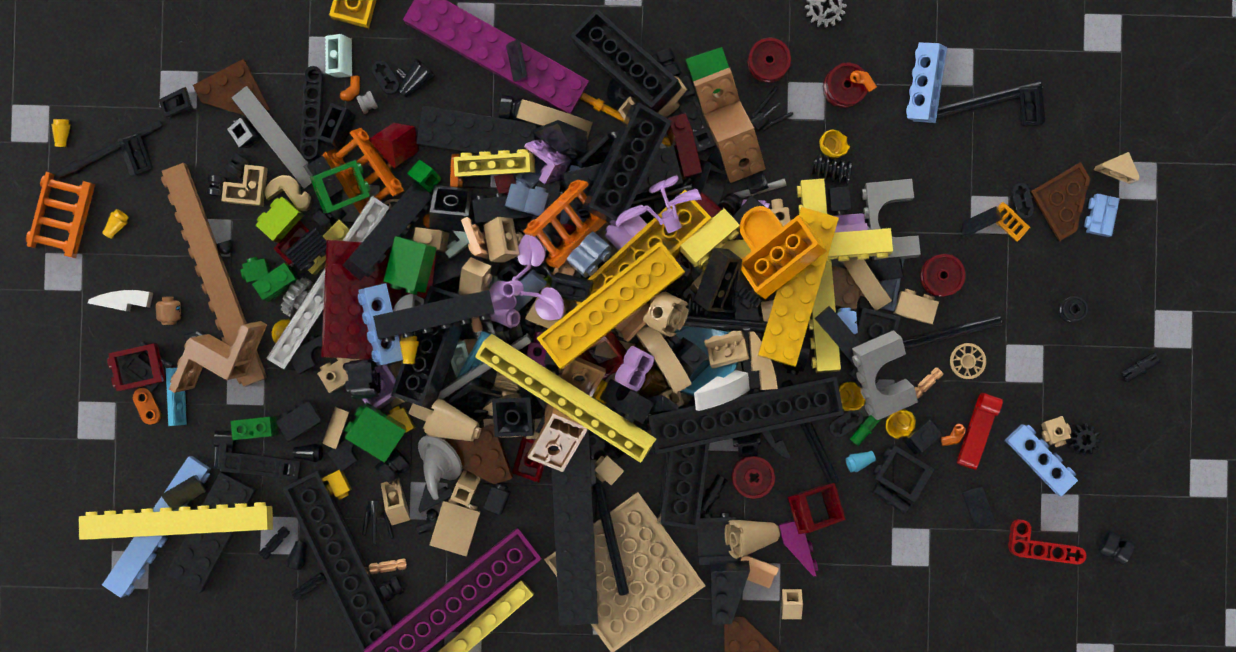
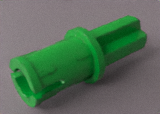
(864, 430)

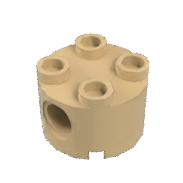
(666, 313)

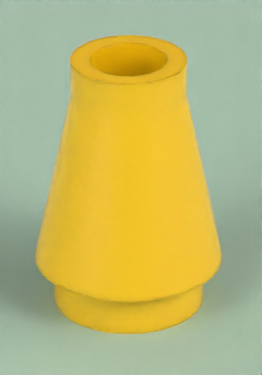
(60, 131)
(115, 223)
(409, 349)

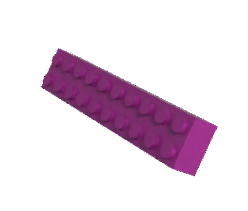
(487, 48)
(460, 597)

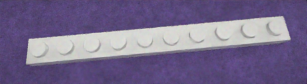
(314, 301)

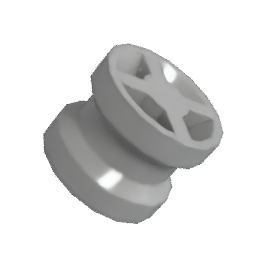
(367, 102)

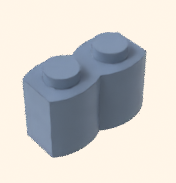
(527, 199)
(589, 254)

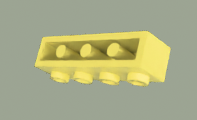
(496, 164)

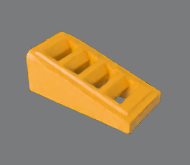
(1002, 206)

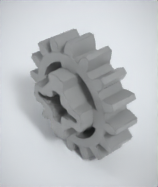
(832, 9)
(295, 296)

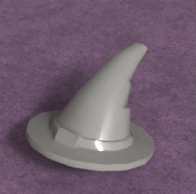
(439, 462)

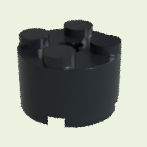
(363, 379)

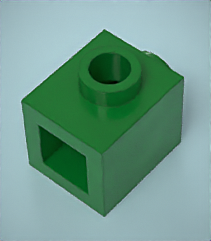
(424, 175)
(255, 269)

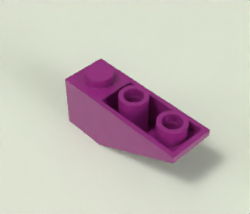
(798, 545)

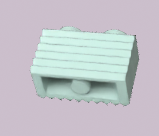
(338, 56)

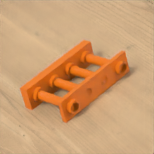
(347, 178)
(74, 228)
(558, 255)

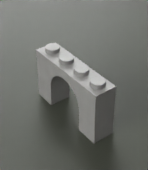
(882, 193)
(869, 359)

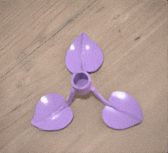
(669, 217)
(503, 293)

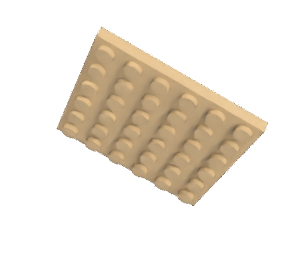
(654, 571)

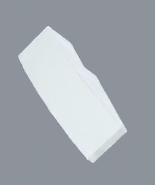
(123, 299)
(722, 390)

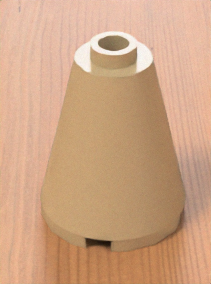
(450, 423)
(749, 536)

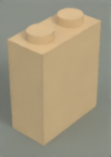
(455, 527)

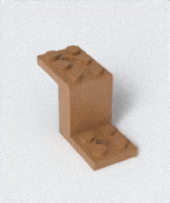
(729, 125)
(217, 356)
(559, 428)

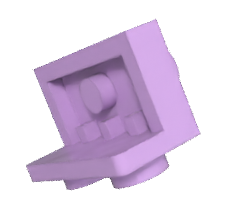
(851, 222)

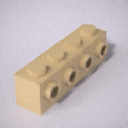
(334, 375)

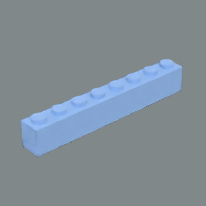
(142, 549)

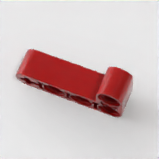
(978, 430)
(1047, 547)

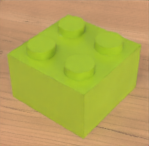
(279, 219)

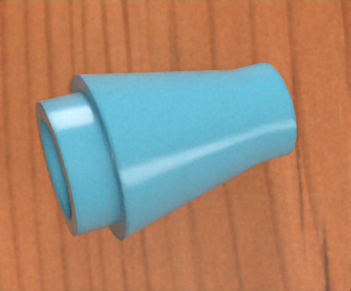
(858, 461)

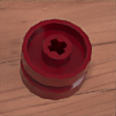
(765, 71)
(835, 90)
(946, 264)
(764, 477)

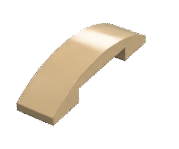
(544, 115)
(867, 283)
(664, 358)

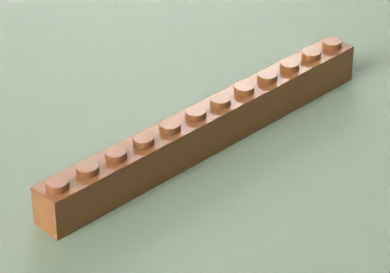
(209, 262)

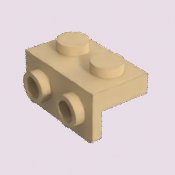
(727, 349)

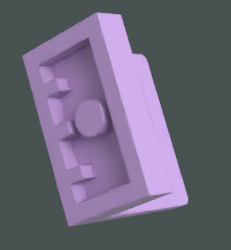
(556, 162)

